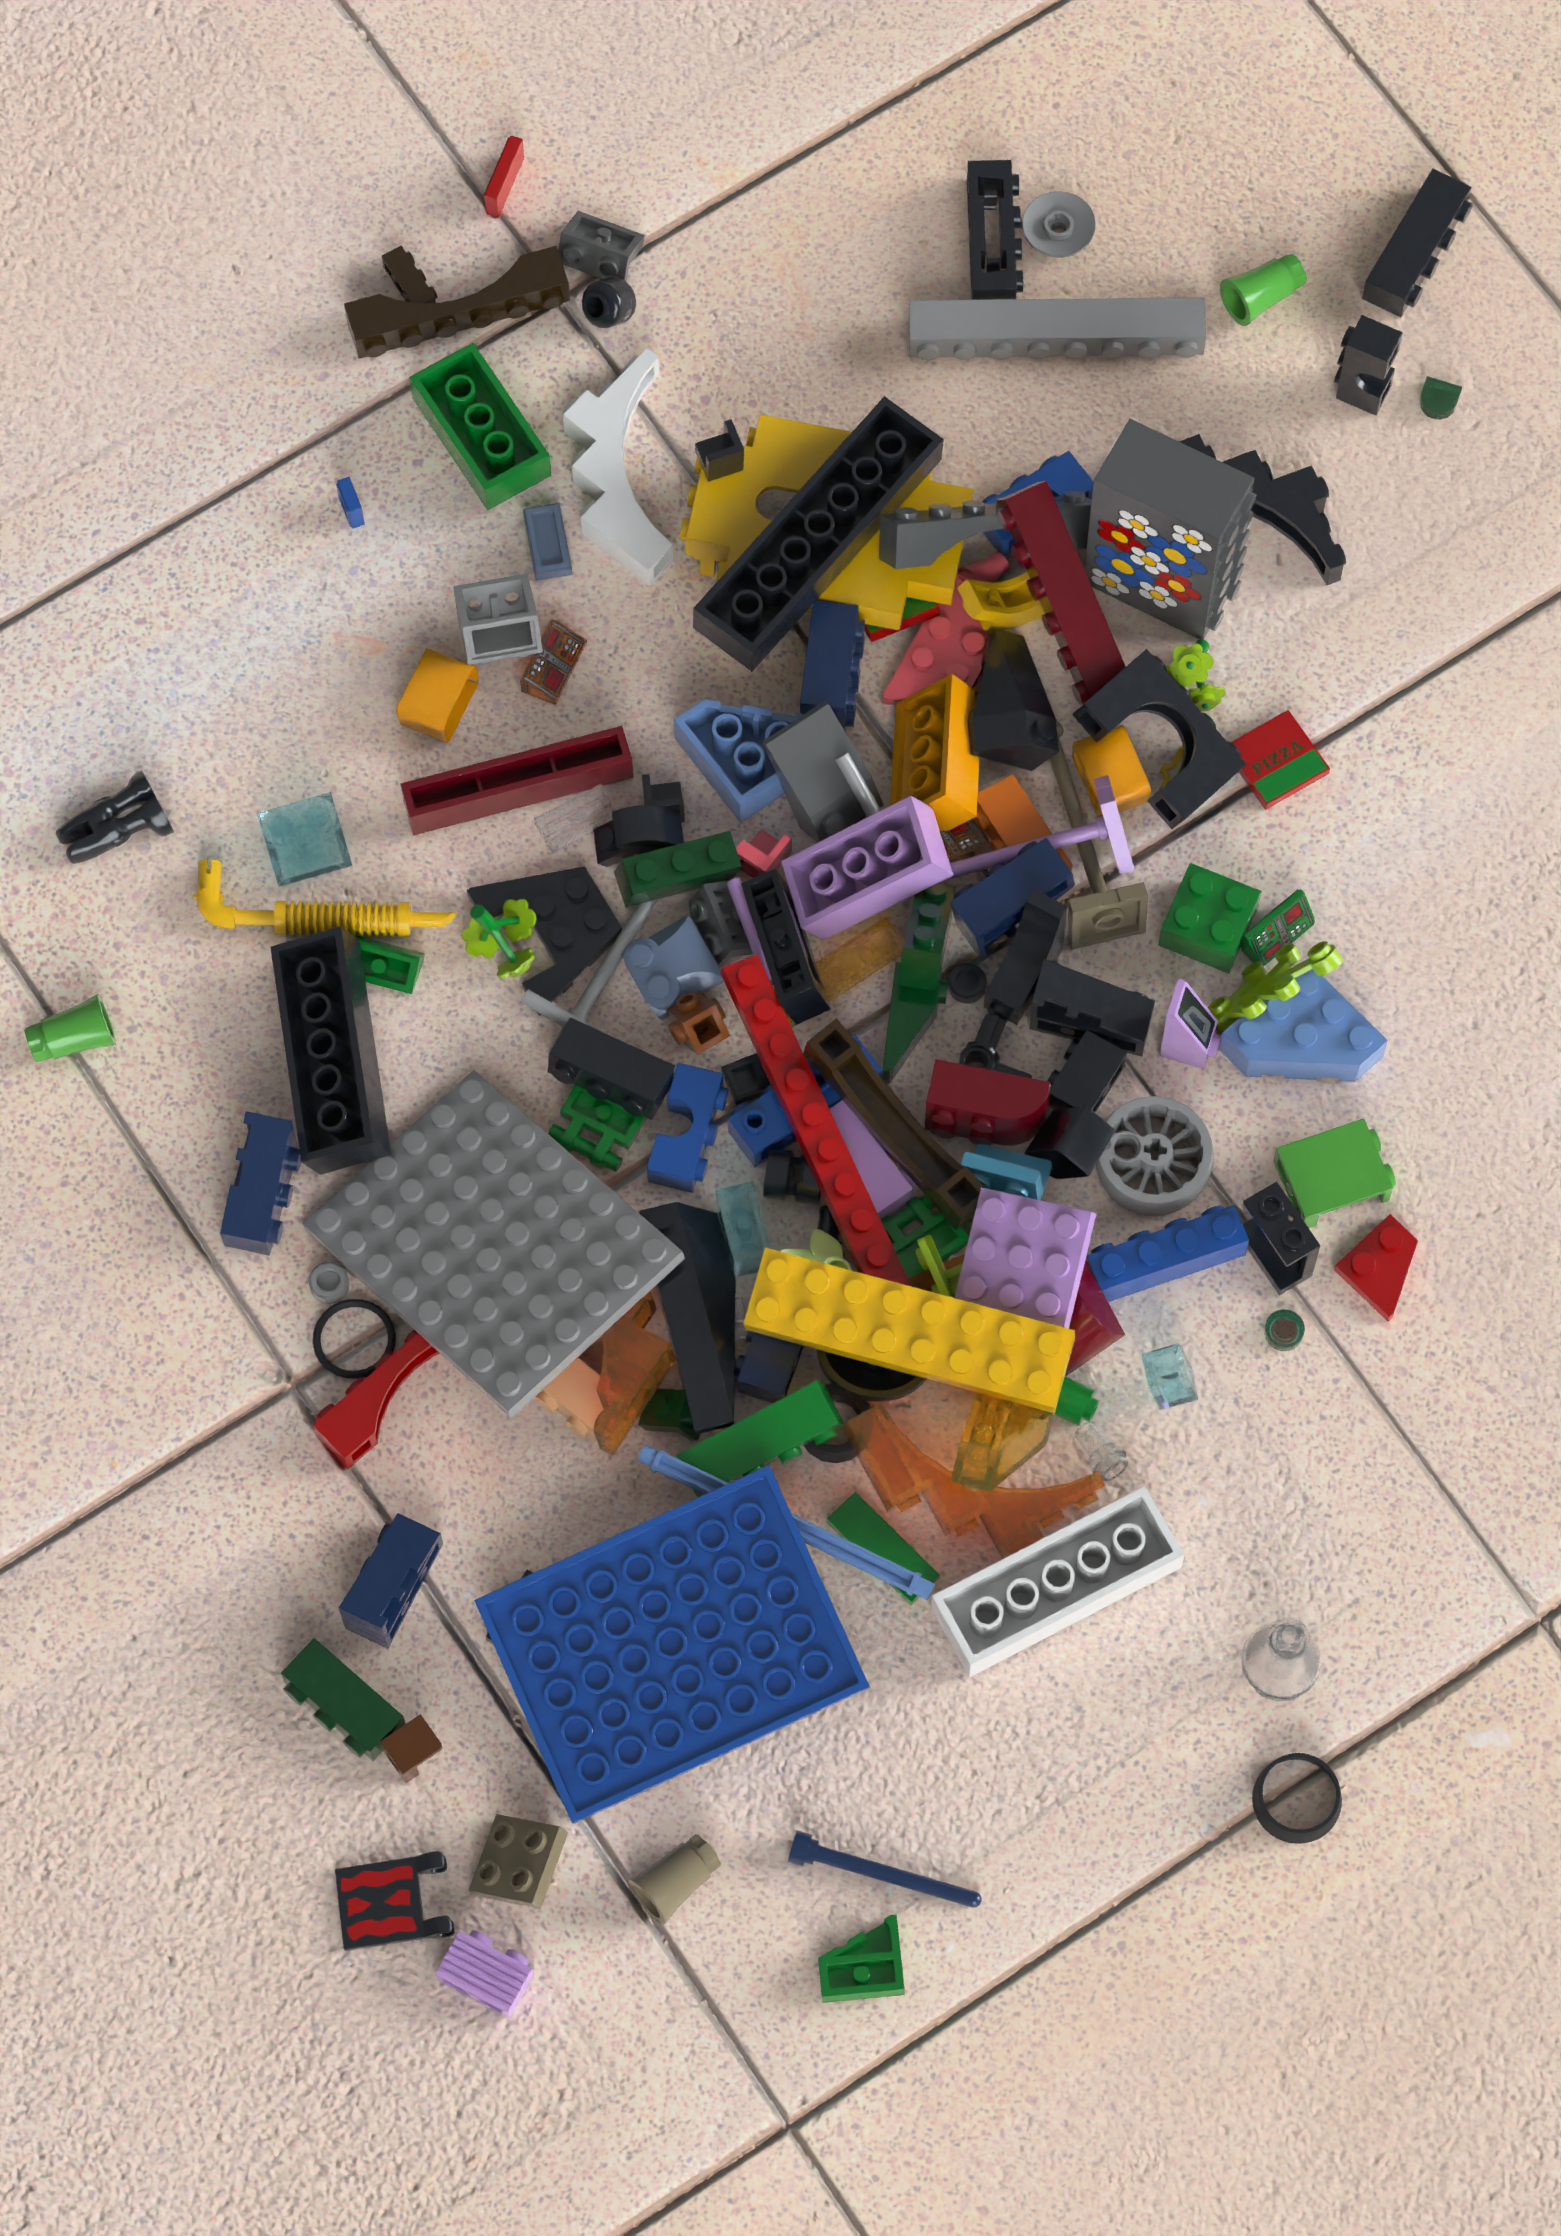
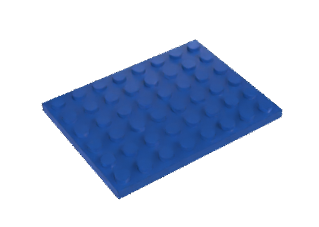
(671, 1644)

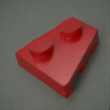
(1380, 1265)

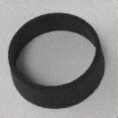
(1285, 1833)

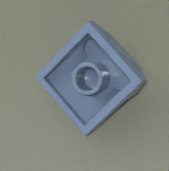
(672, 965)

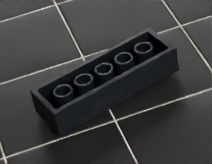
(330, 1050)

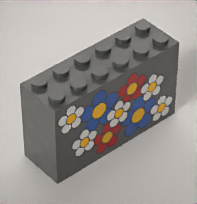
(1168, 529)

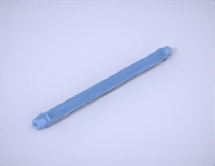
(811, 1533)

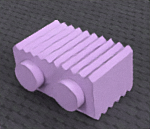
(485, 1973)

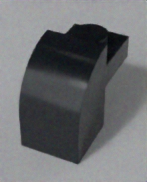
(636, 832)

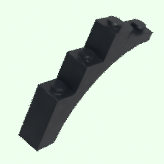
(1291, 506)

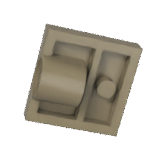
(518, 1861)

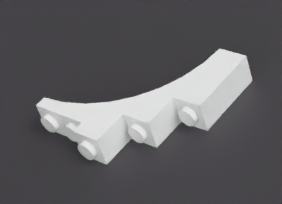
(614, 517)

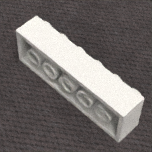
(1057, 1581)

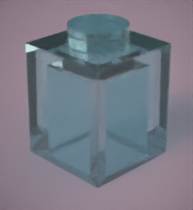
(1170, 1376)

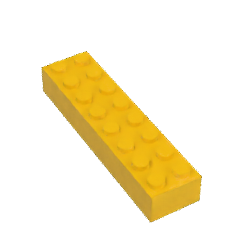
(909, 1330)

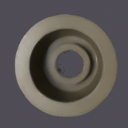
(674, 1878)

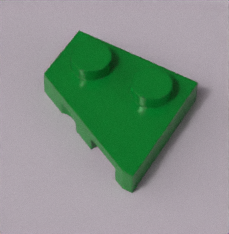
(865, 1966)

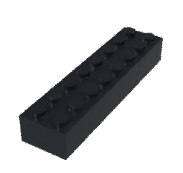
(817, 534)

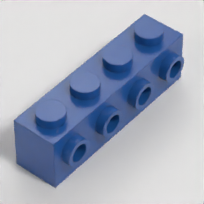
(764, 1124)
(1169, 1253)

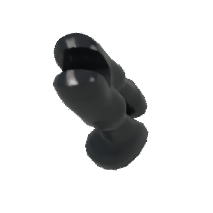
(102, 830)

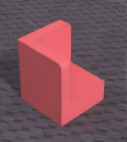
(763, 853)

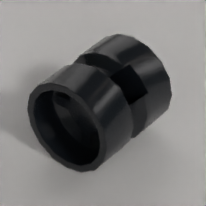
(779, 1178)

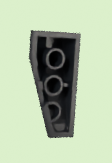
(1011, 710)

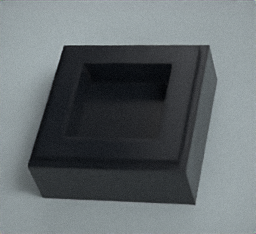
(745, 1078)

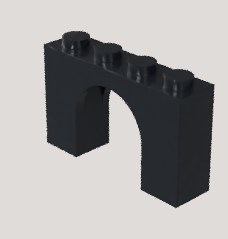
(1207, 756)

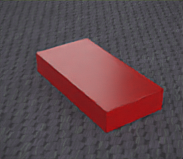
(504, 176)

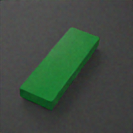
(867, 1529)

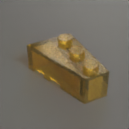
(998, 1441)

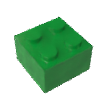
(1209, 918)

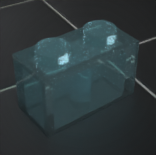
(742, 1226)

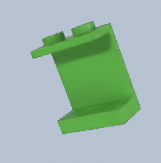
(1333, 1170)

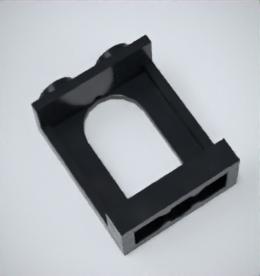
(1280, 1246)

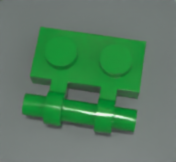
(601, 1118)
(945, 1237)

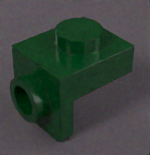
(668, 1413)

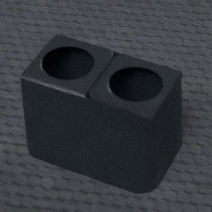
(1071, 1141)

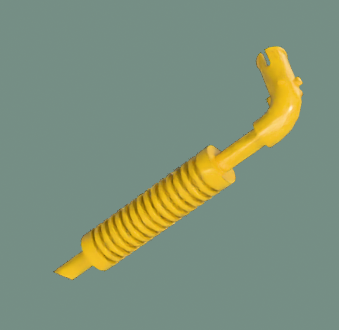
(310, 917)

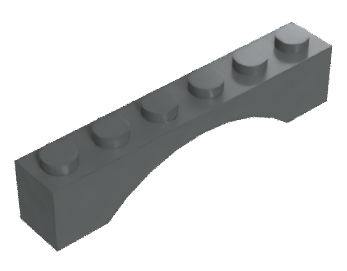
(920, 537)

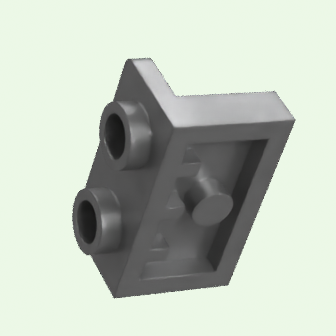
(598, 246)

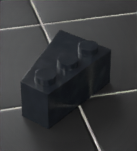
(1073, 1002)

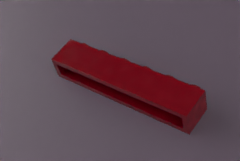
(1061, 587)
(517, 780)

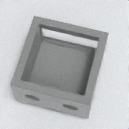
(498, 626)

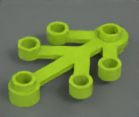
(1277, 984)

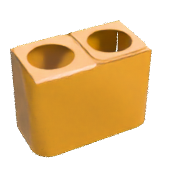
(437, 695)
(1117, 759)

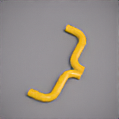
(1165, 767)

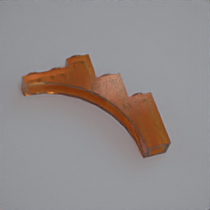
(904, 1473)

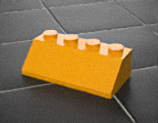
(934, 752)

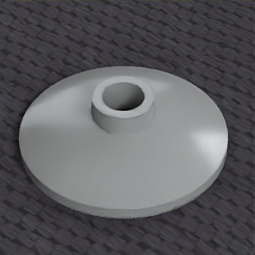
(1058, 211)

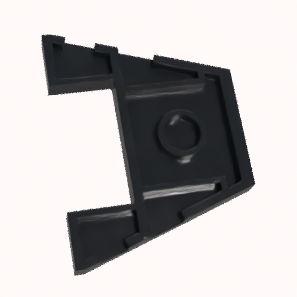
(570, 922)

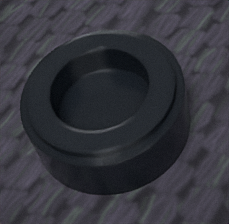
(967, 983)

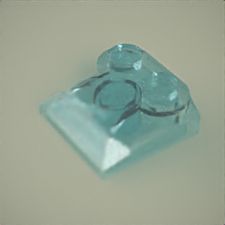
(304, 839)

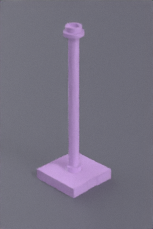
(1105, 827)

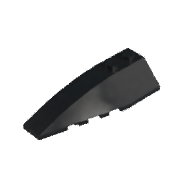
(700, 1311)

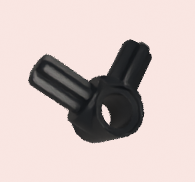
(985, 1044)

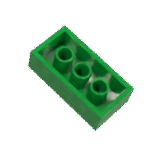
(480, 426)

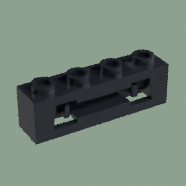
(991, 181)
(785, 947)

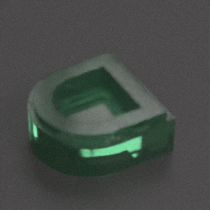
(1439, 398)

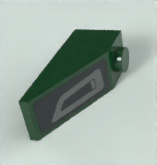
(909, 1019)

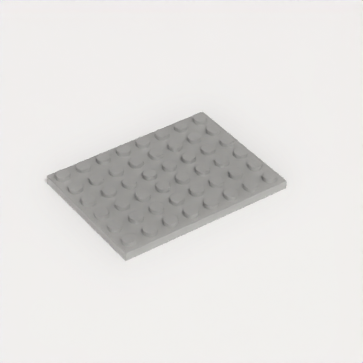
(493, 1243)

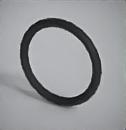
(331, 1311)

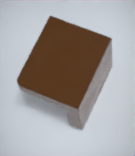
(411, 1747)

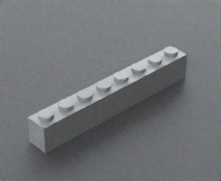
(1057, 328)

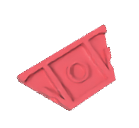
(941, 647)

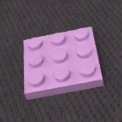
(1025, 1256)

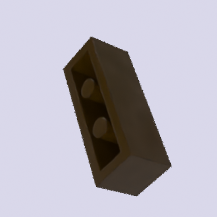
(407, 278)

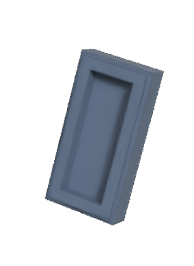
(547, 541)

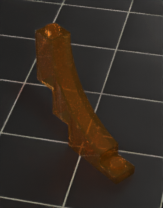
(630, 1373)

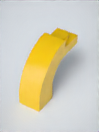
(1000, 603)

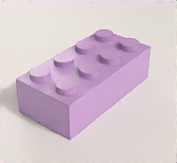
(867, 868)

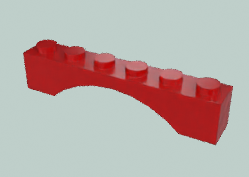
(355, 1422)

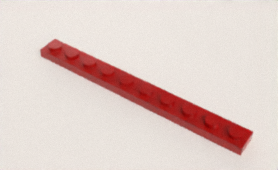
(811, 1120)

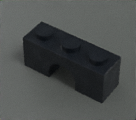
(1366, 364)

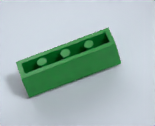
(768, 1435)

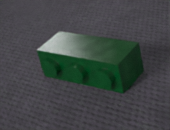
(677, 869)
(926, 937)
(341, 1700)

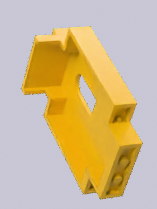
(783, 458)

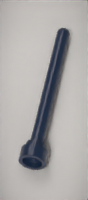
(807, 1851)

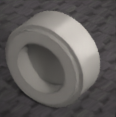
(329, 1282)

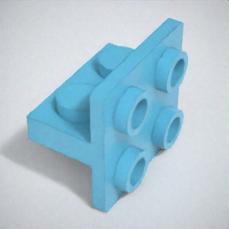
(1008, 1171)

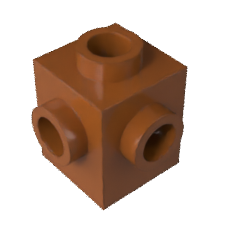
(697, 1022)

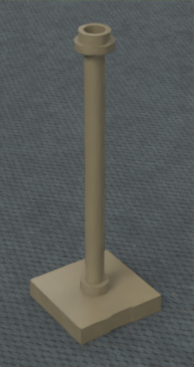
(1103, 913)

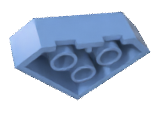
(731, 754)
(1305, 1036)

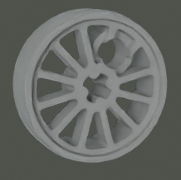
(1140, 1163)

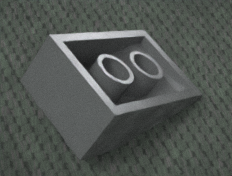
(810, 777)

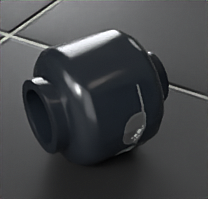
(608, 302)

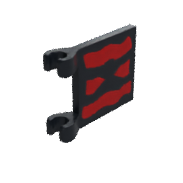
(384, 1902)

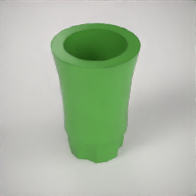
(1261, 288)
(71, 1031)

